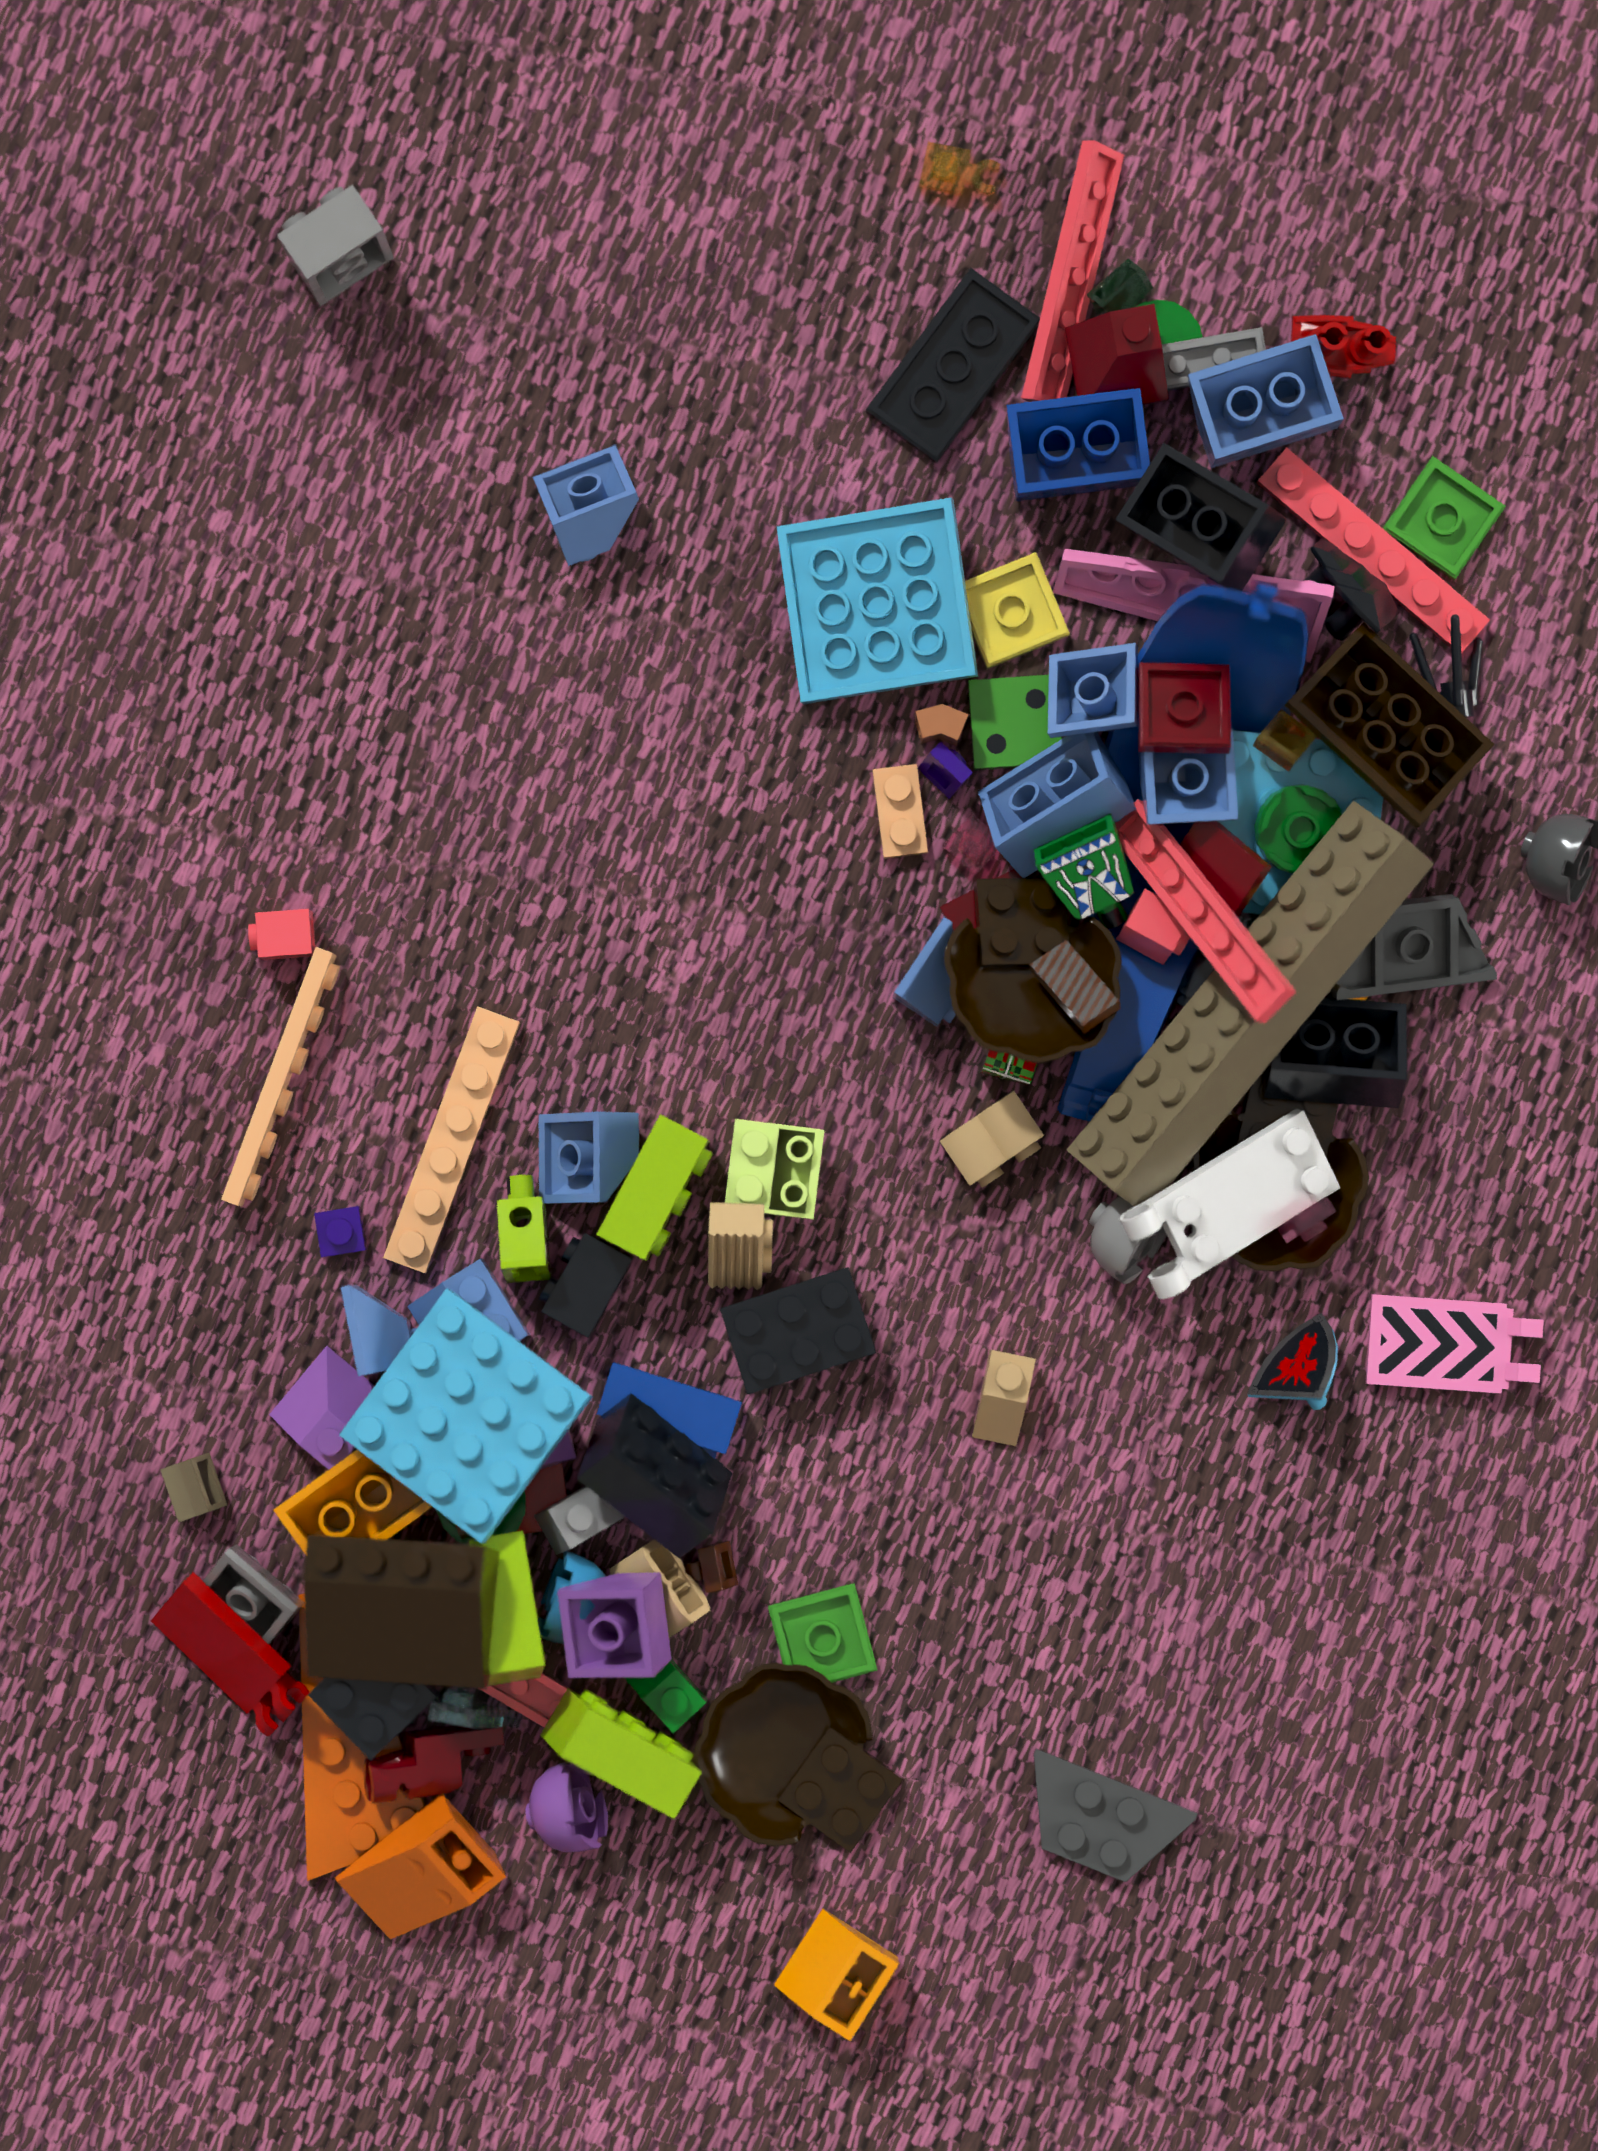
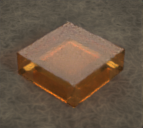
(1284, 740)

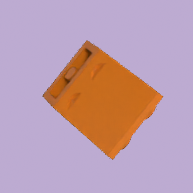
(422, 1870)

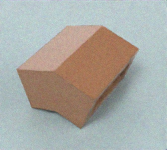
(940, 724)

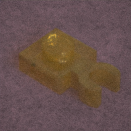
(948, 170)

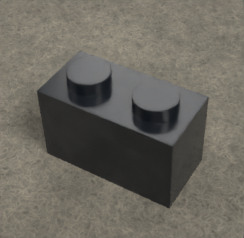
(585, 1285)

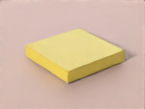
(1013, 610)

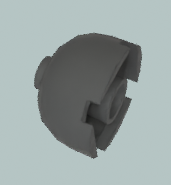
(1560, 856)

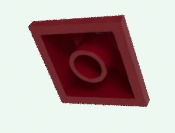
(1119, 354)

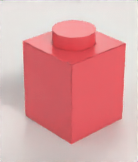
(1153, 929)
(282, 934)

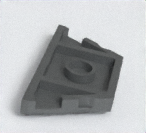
(1417, 949)
(1101, 1818)

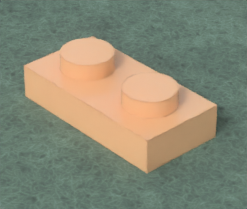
(900, 811)

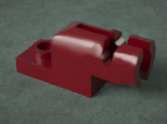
(430, 1762)

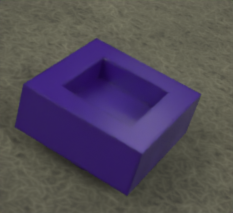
(945, 769)
(340, 1231)

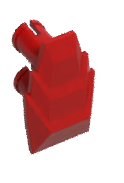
(1347, 344)

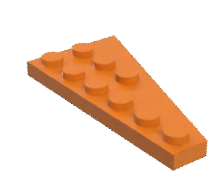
(337, 1813)

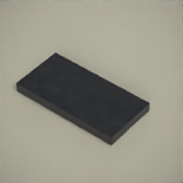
(953, 365)

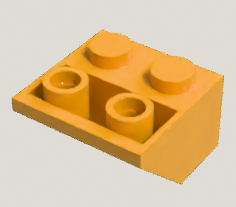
(836, 1974)

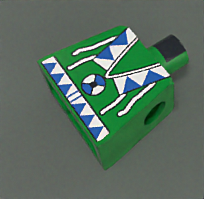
(1088, 871)

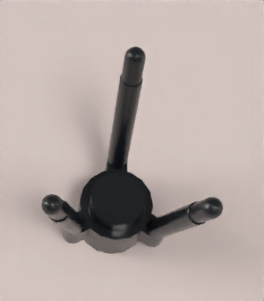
(1458, 693)

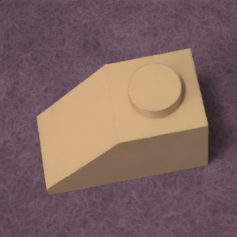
(1003, 1397)

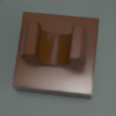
(714, 1567)

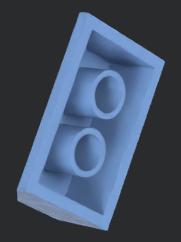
(1264, 401)
(1053, 796)

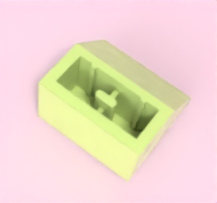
(775, 1167)

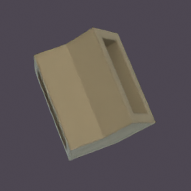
(193, 1487)

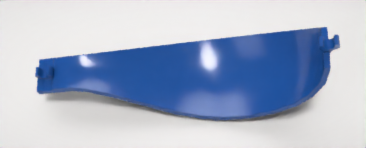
(1266, 660)

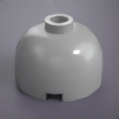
(1112, 1246)

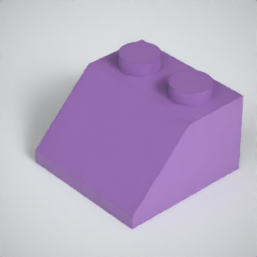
(624, 1630)

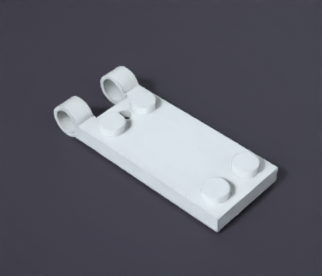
(1234, 1200)

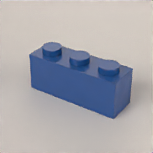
(693, 1411)

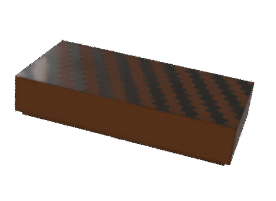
(1075, 986)

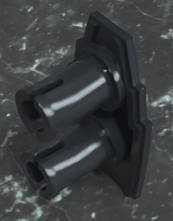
(1363, 593)

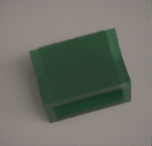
(1121, 289)

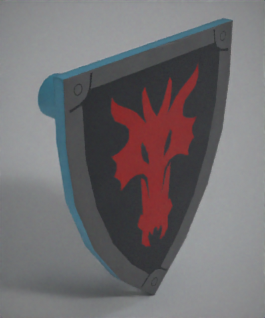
(1300, 1365)

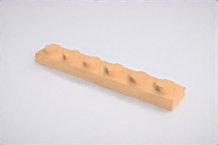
(288, 1060)
(451, 1140)

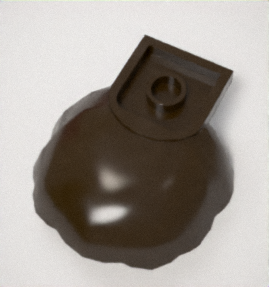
(993, 978)
(1345, 1160)
(791, 1755)

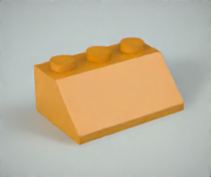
(351, 1501)

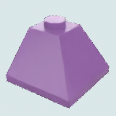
(322, 1406)

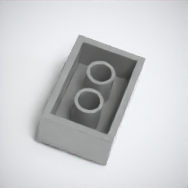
(335, 244)

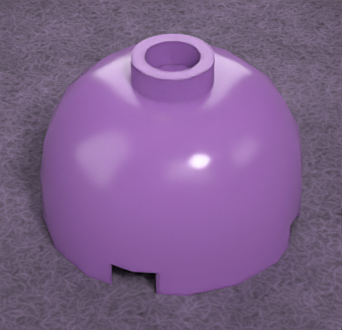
(565, 1809)

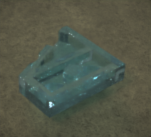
(459, 1709)

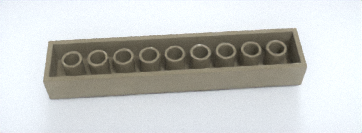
(1214, 1043)

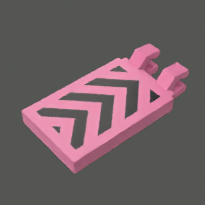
(1446, 1344)

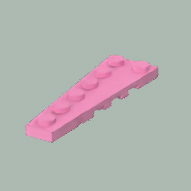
(1151, 587)

